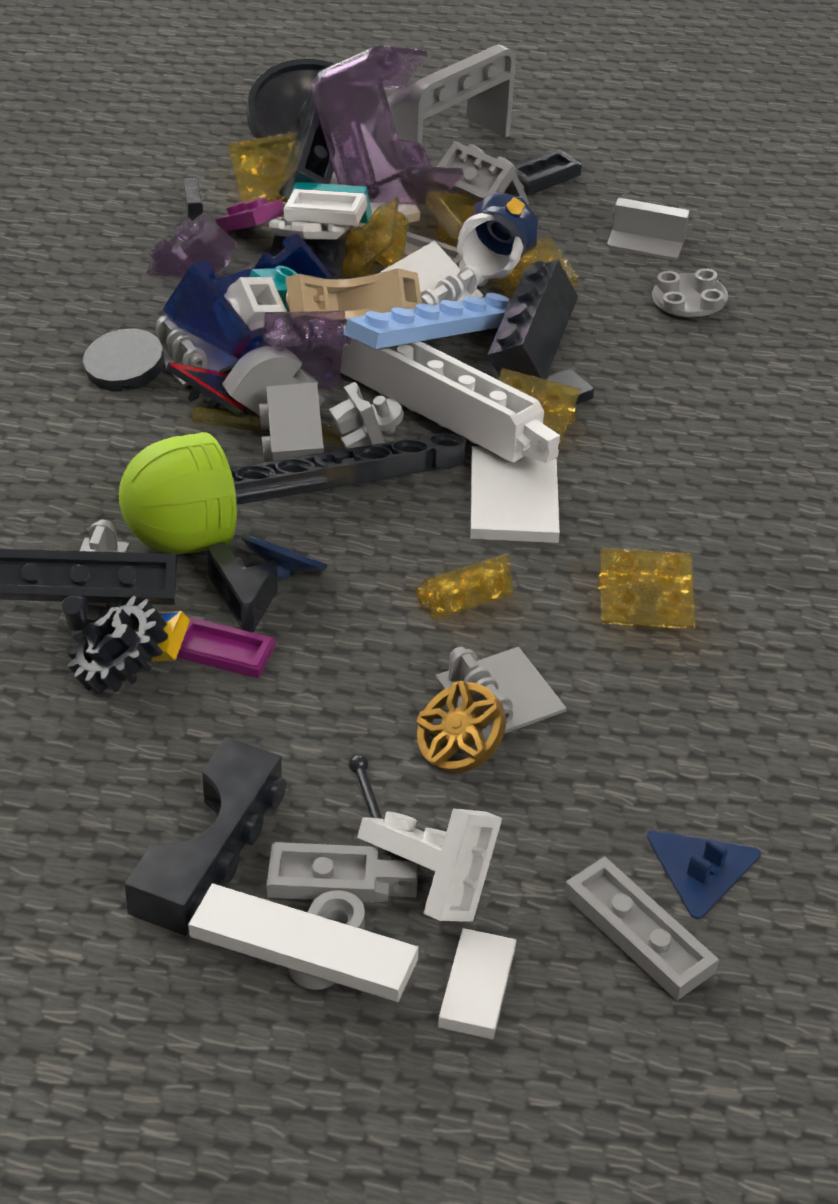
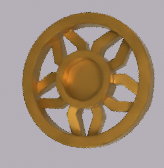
(461, 727)

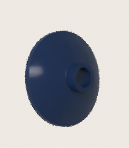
(286, 559)

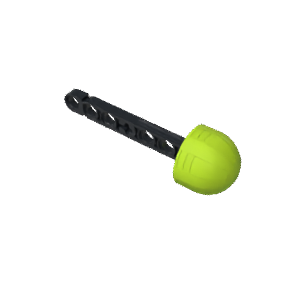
(186, 495)

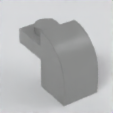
(264, 368)

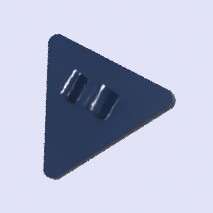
(701, 867)

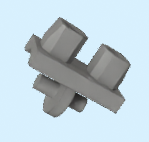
(371, 419)

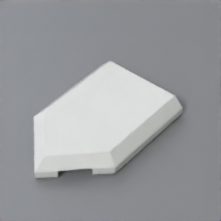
(307, 230)

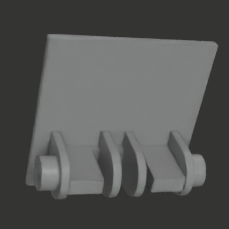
(190, 350)
(511, 679)

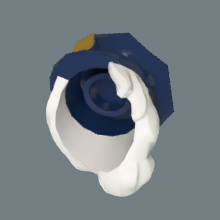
(497, 235)

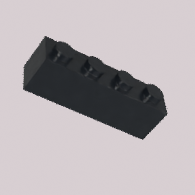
(309, 155)
(534, 321)

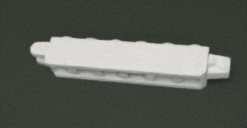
(455, 397)

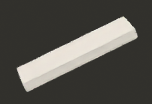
(304, 942)

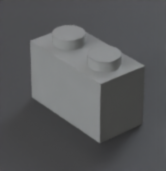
(292, 421)

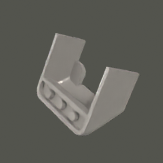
(481, 79)

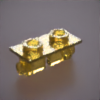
(466, 587)

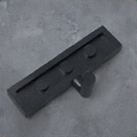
(86, 578)

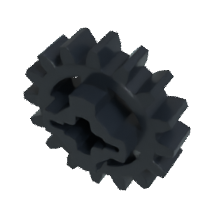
(117, 645)

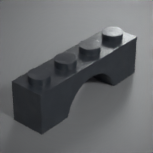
(174, 878)

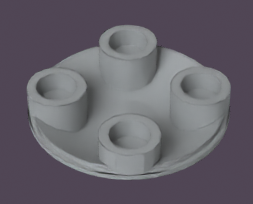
(689, 293)

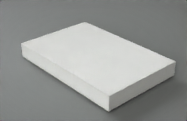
(513, 498)

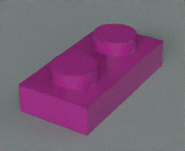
(250, 214)

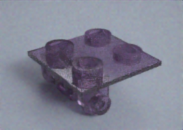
(313, 338)

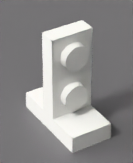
(456, 856)

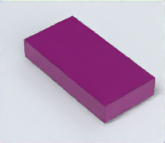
(226, 647)

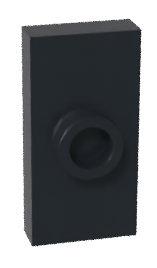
(547, 171)

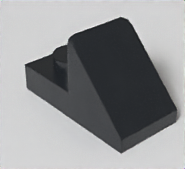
(243, 589)

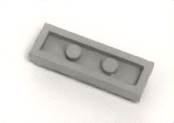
(641, 928)

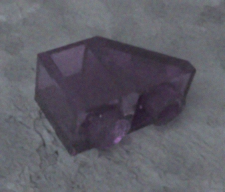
(192, 243)

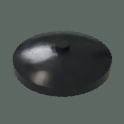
(280, 96)

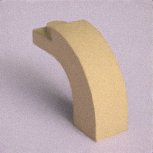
(354, 295)

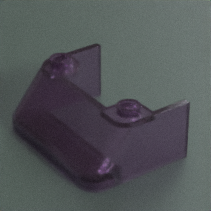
(363, 132)

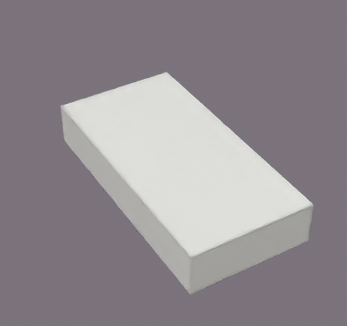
(325, 207)
(477, 983)

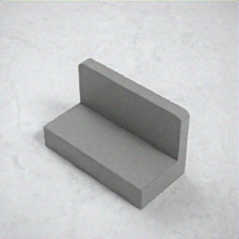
(648, 229)

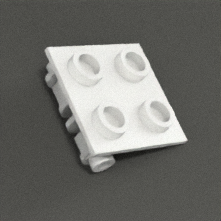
(440, 276)

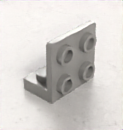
(482, 173)

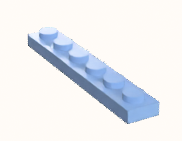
(427, 321)

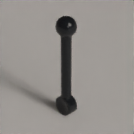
(359, 764)

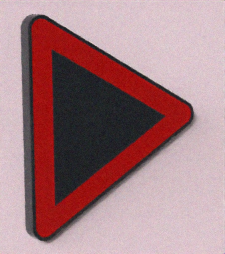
(209, 383)

